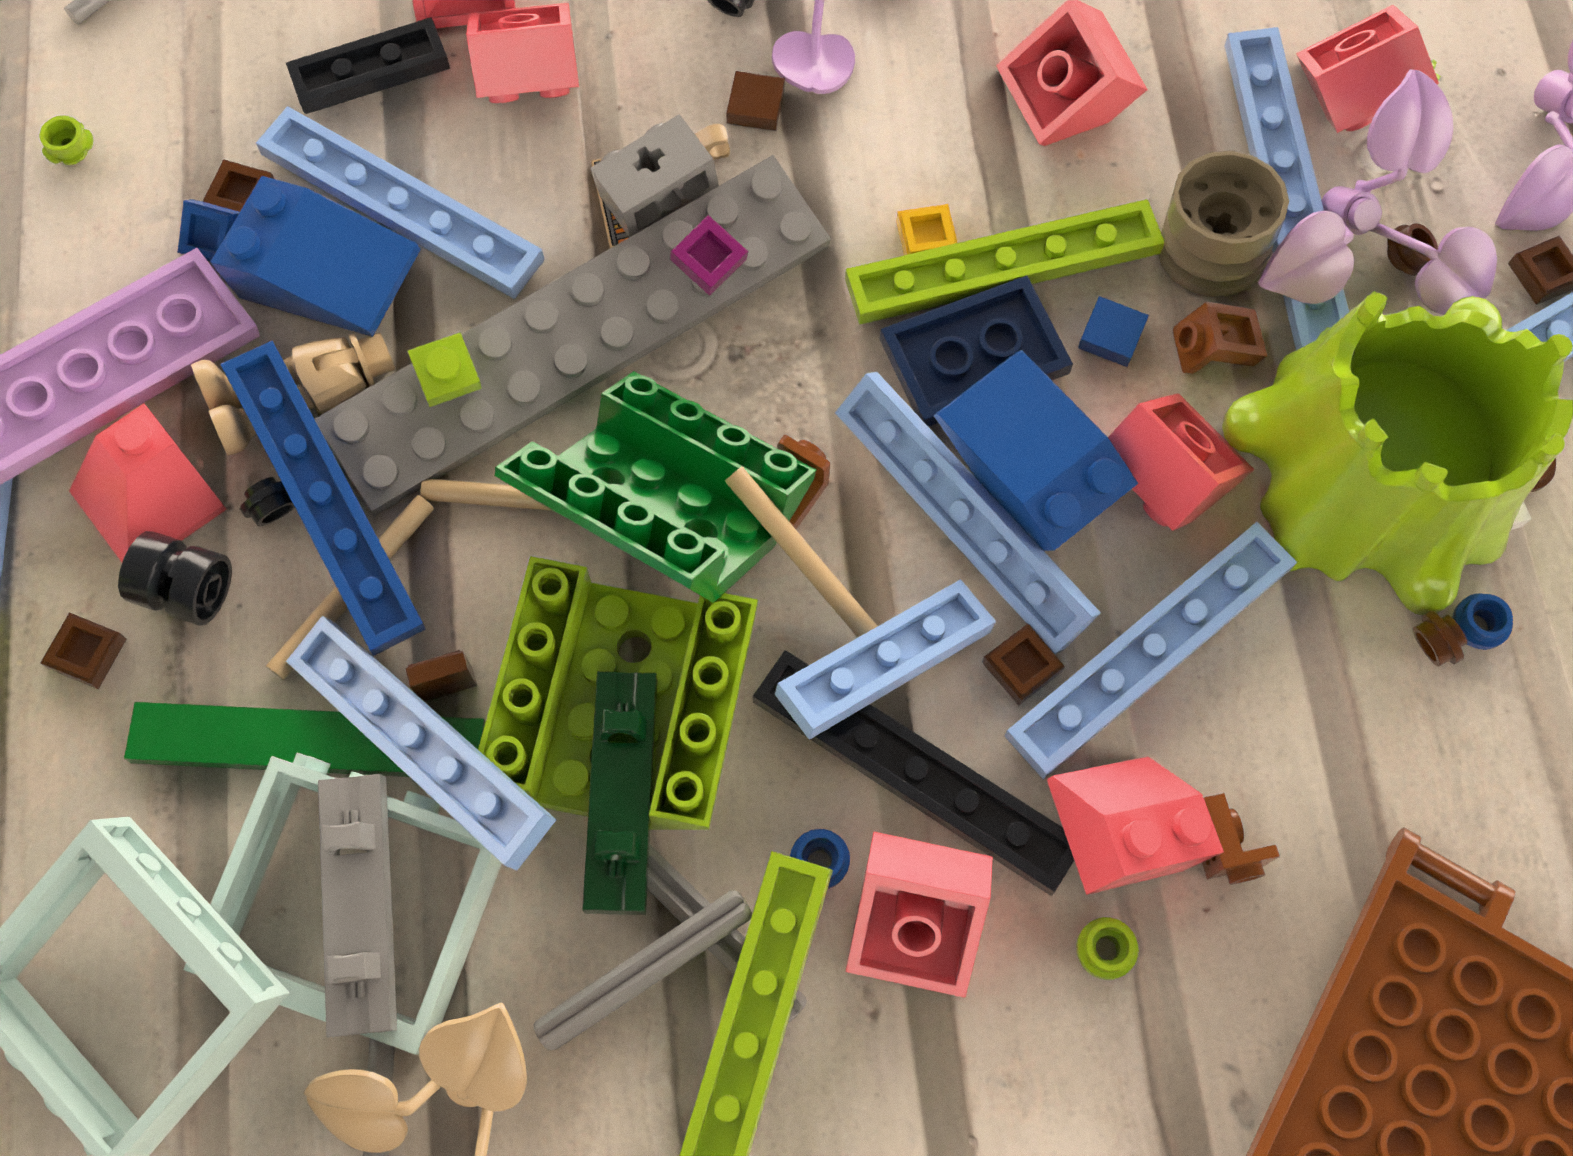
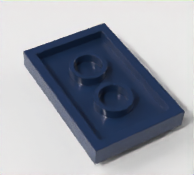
(963, 341)

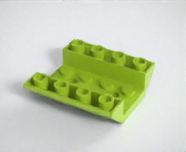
(547, 689)

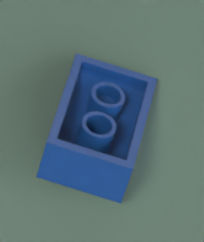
(313, 257)
(1035, 451)

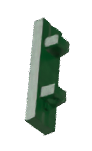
(620, 795)

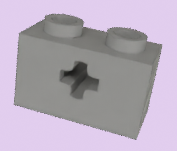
(654, 175)

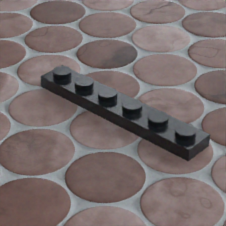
(937, 786)

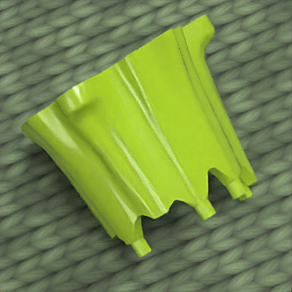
(1406, 442)

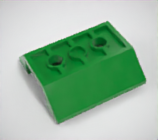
(659, 487)

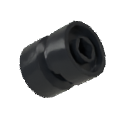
(168, 575)

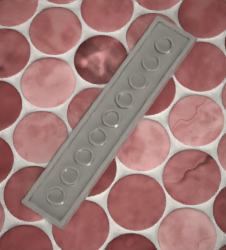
(569, 337)

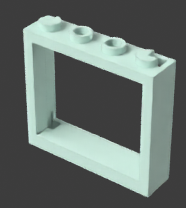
(253, 853)
(190, 927)

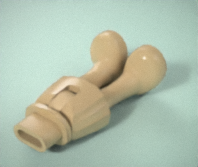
(327, 376)

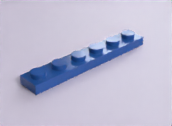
(323, 498)

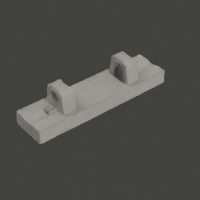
(356, 906)

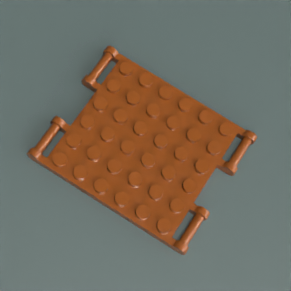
(1431, 1031)

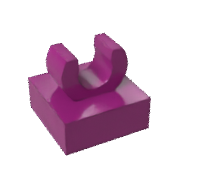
(708, 255)

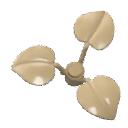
(468, 1056)

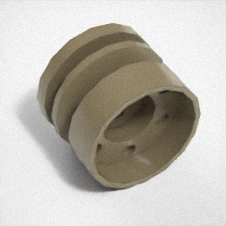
(1222, 223)

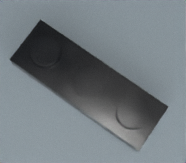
(367, 65)

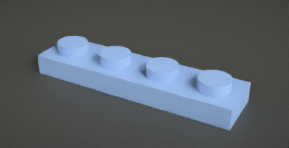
(884, 659)

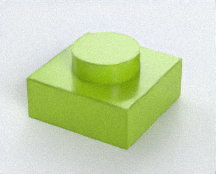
(444, 369)

